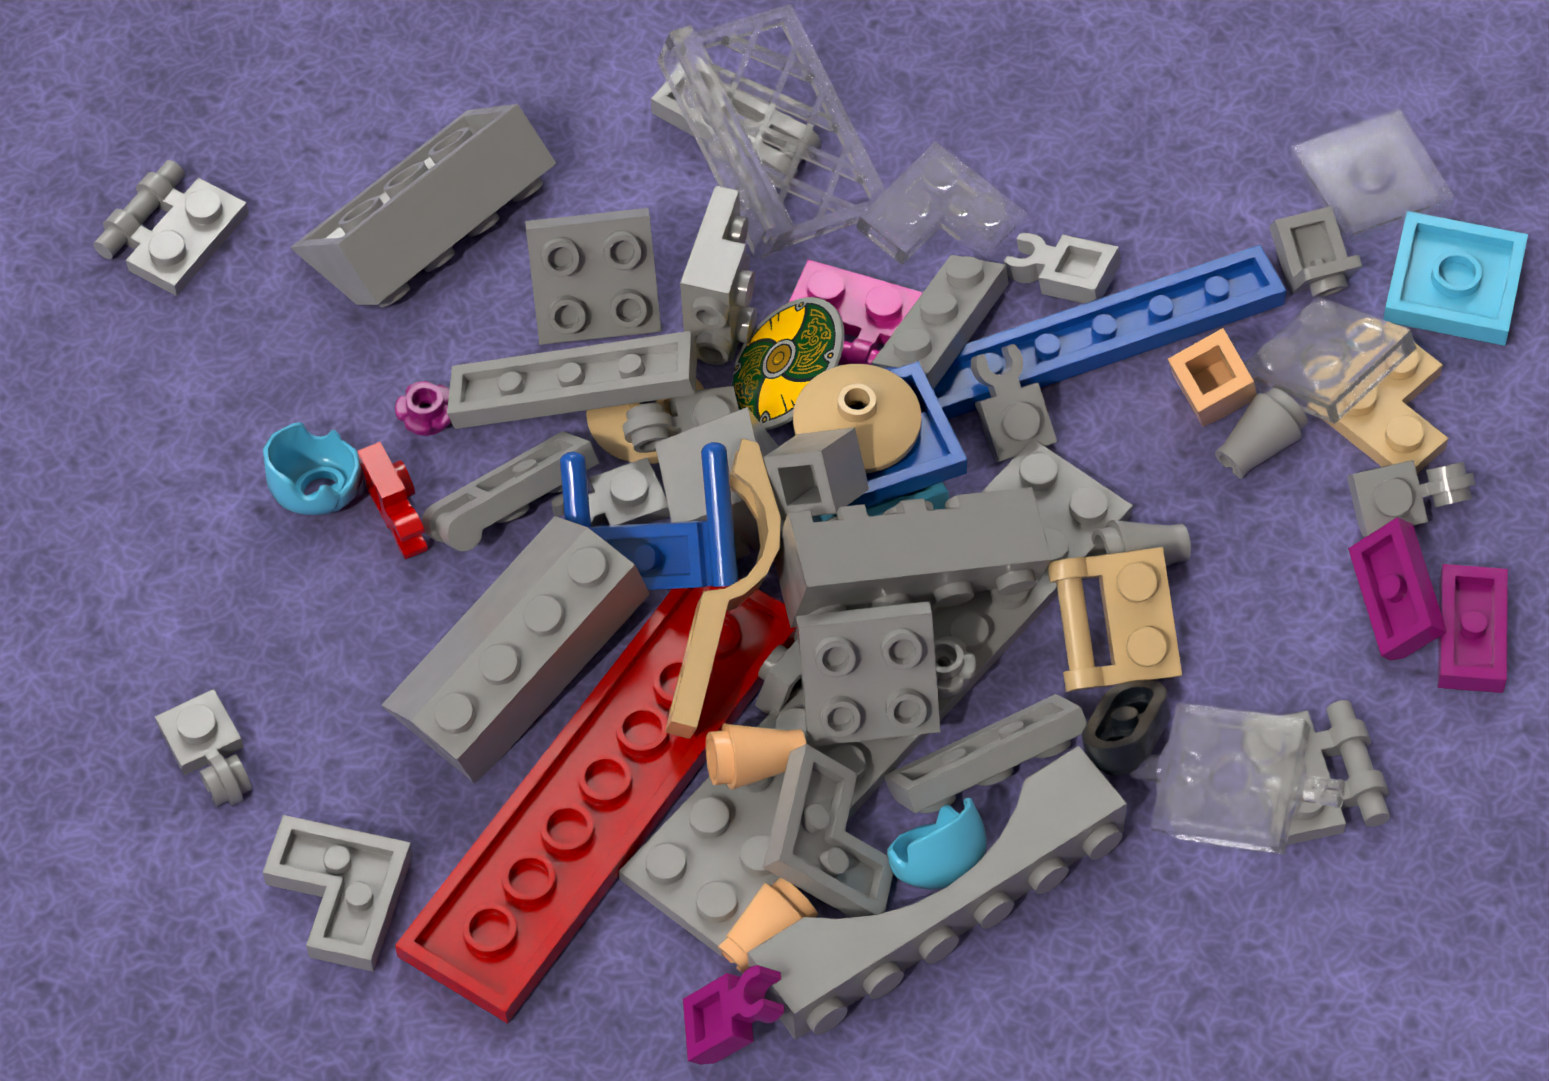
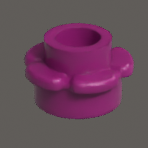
(424, 420)

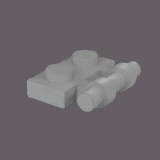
(182, 239)
(1363, 788)

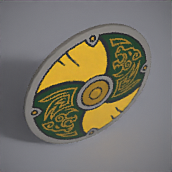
(786, 355)

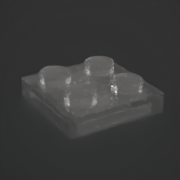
(1330, 357)

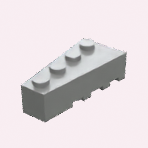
(912, 553)

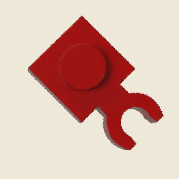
(389, 488)

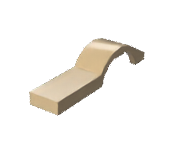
(752, 484)

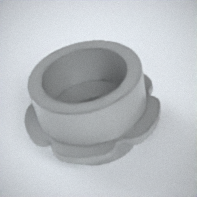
(962, 666)

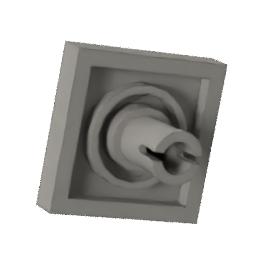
(593, 276)
(868, 673)

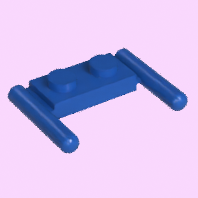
(669, 552)

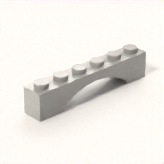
(834, 962)

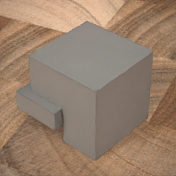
(683, 472)

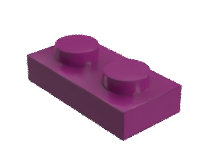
(1397, 590)
(1475, 617)

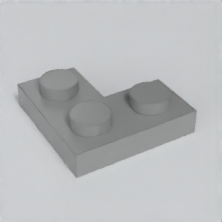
(811, 841)
(355, 876)

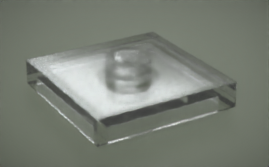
(1372, 175)

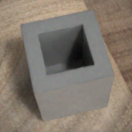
(817, 472)

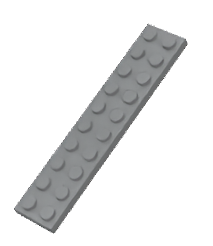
(714, 847)

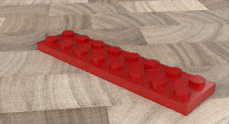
(586, 807)

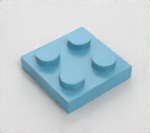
(1455, 278)

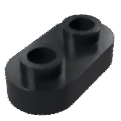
(1126, 726)

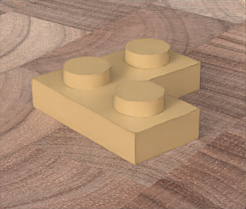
(1388, 427)

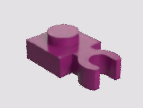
(723, 1011)

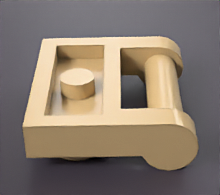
(1135, 615)

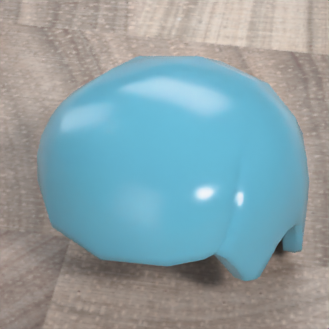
(297, 457)
(939, 852)

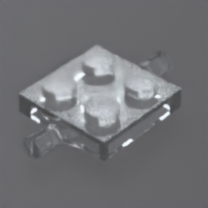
(1233, 778)

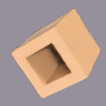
(1213, 377)

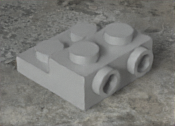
(719, 281)

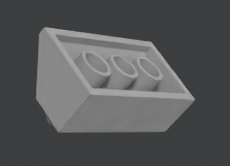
(428, 205)
(518, 646)

